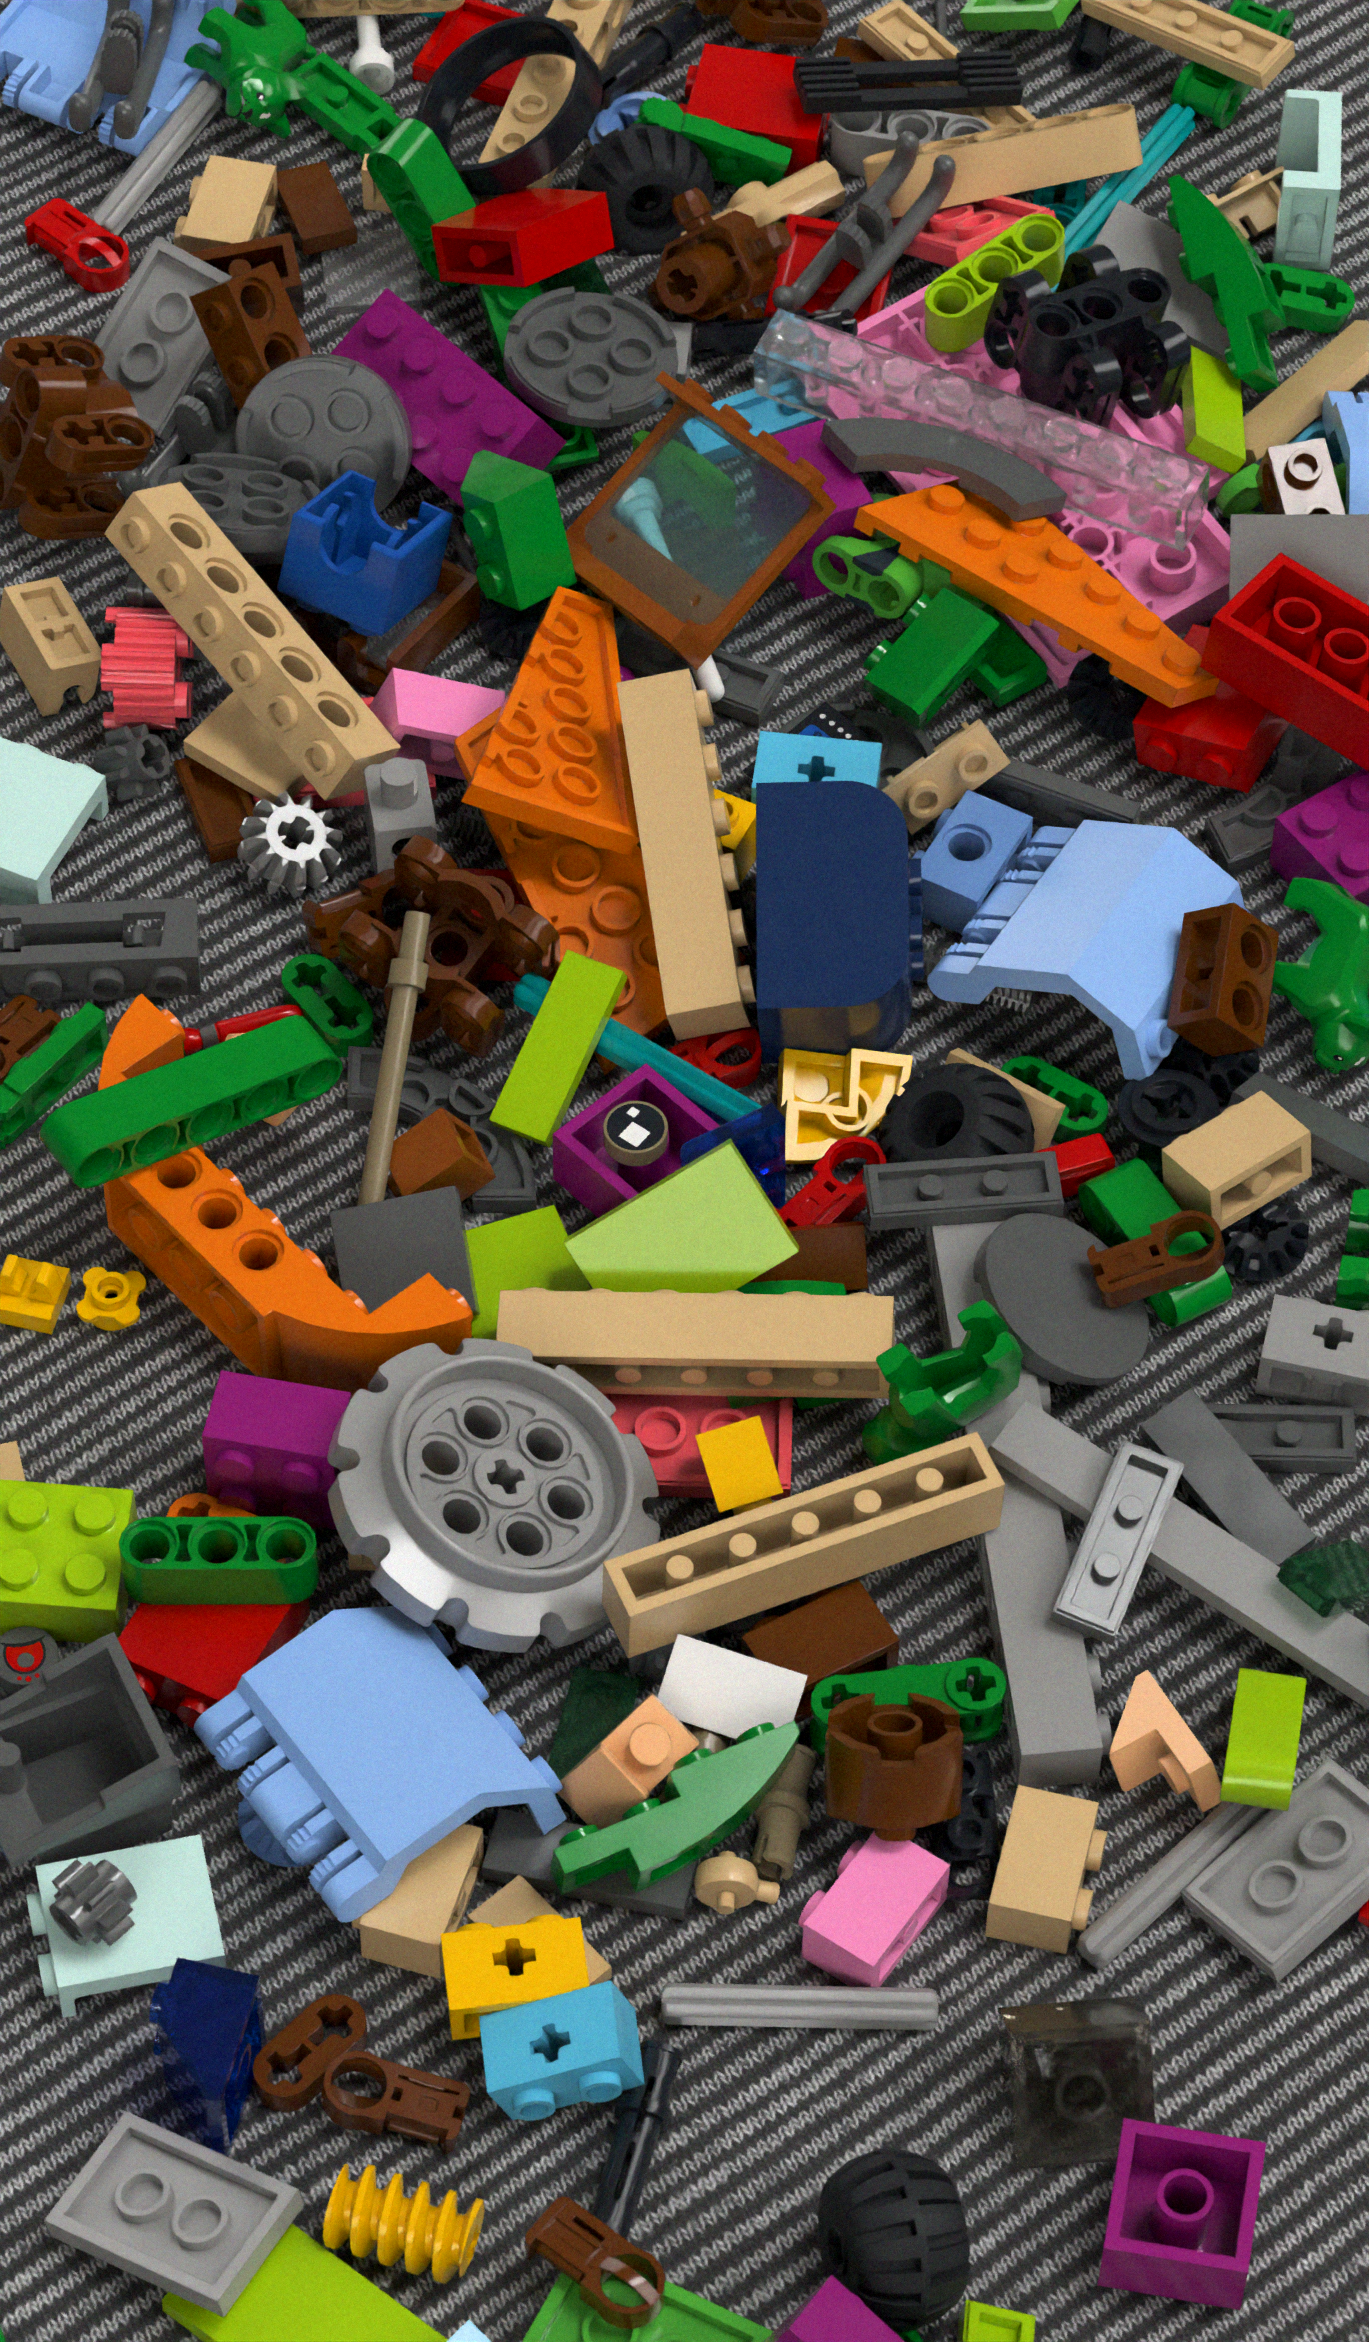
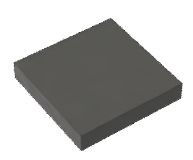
(400, 1240)

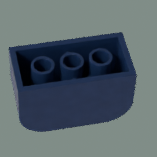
(834, 918)

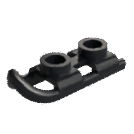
(969, 1834)

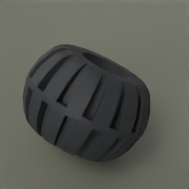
(632, 161)
(956, 1114)
(895, 2236)

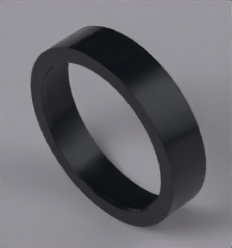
(482, 57)

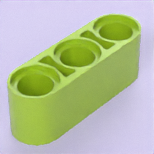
(962, 296)
(1263, 1739)

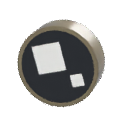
(635, 1133)

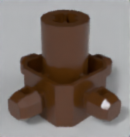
(717, 262)

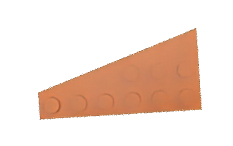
(1045, 577)
(560, 733)
(587, 894)

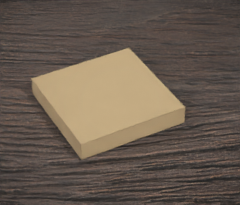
(243, 752)

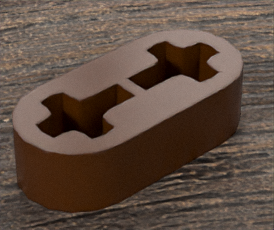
(300, 2042)

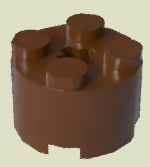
(893, 1764)

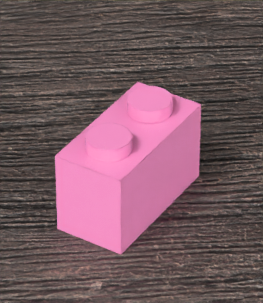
(429, 714)
(873, 1910)

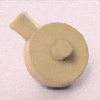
(731, 1883)

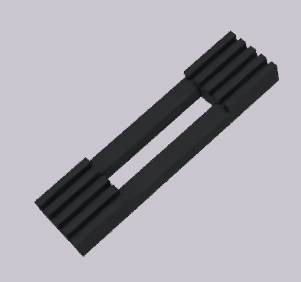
(834, 82)

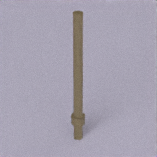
(407, 979)

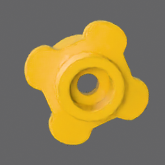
(116, 1312)

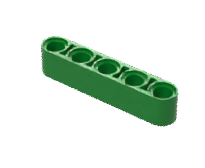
(190, 1101)

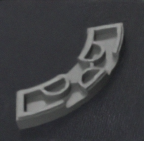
(912, 445)
(1245, 832)
(427, 1091)

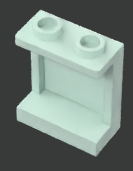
(1311, 179)
(40, 817)
(170, 1916)

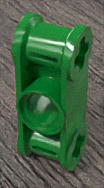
(1218, 94)
(939, 1681)

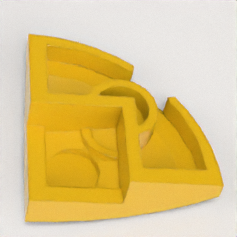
(835, 1097)

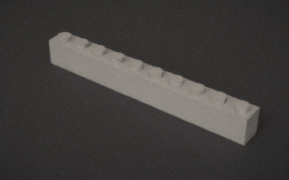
(1023, 1568)

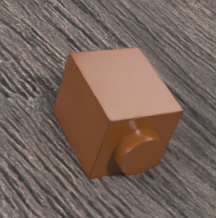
(438, 1155)

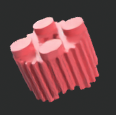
(146, 669)

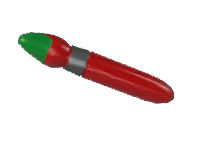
(216, 1033)

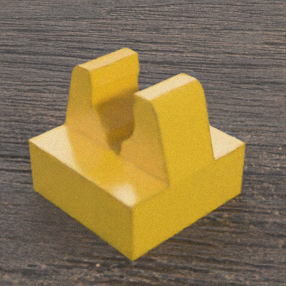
(32, 1293)

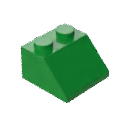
(515, 530)
(931, 657)

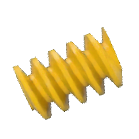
(402, 2224)

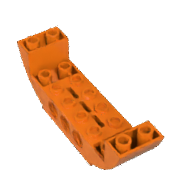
(240, 1266)

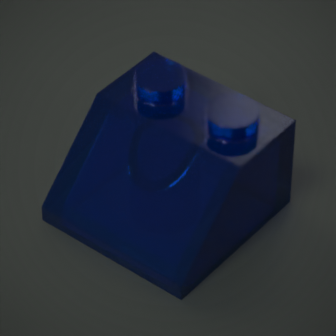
(208, 2045)

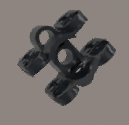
(1093, 333)

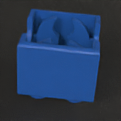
(355, 564)

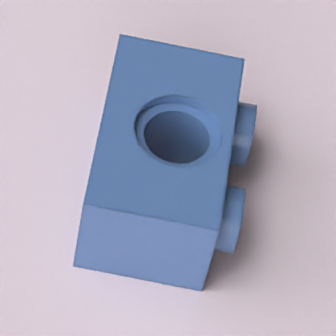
(969, 857)

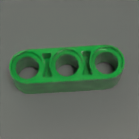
(418, 186)
(1122, 1207)
(191, 1542)

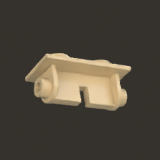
(1252, 199)
(944, 776)

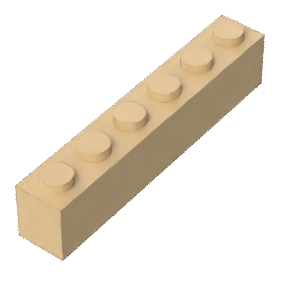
(684, 854)
(706, 1340)
(802, 1544)

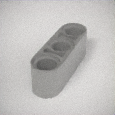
(868, 133)

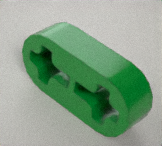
(1304, 294)
(337, 998)
(1067, 1090)

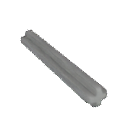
(158, 157)
(1164, 1882)
(799, 2006)

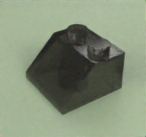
(1074, 2078)

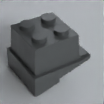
(83, 1761)

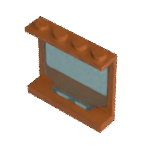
(696, 524)

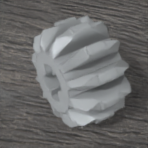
(295, 867)

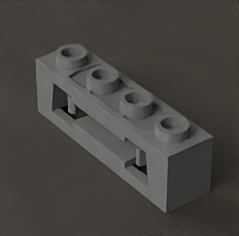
(85, 954)

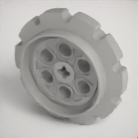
(511, 1466)

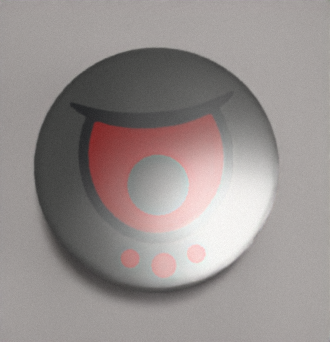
(24, 1657)

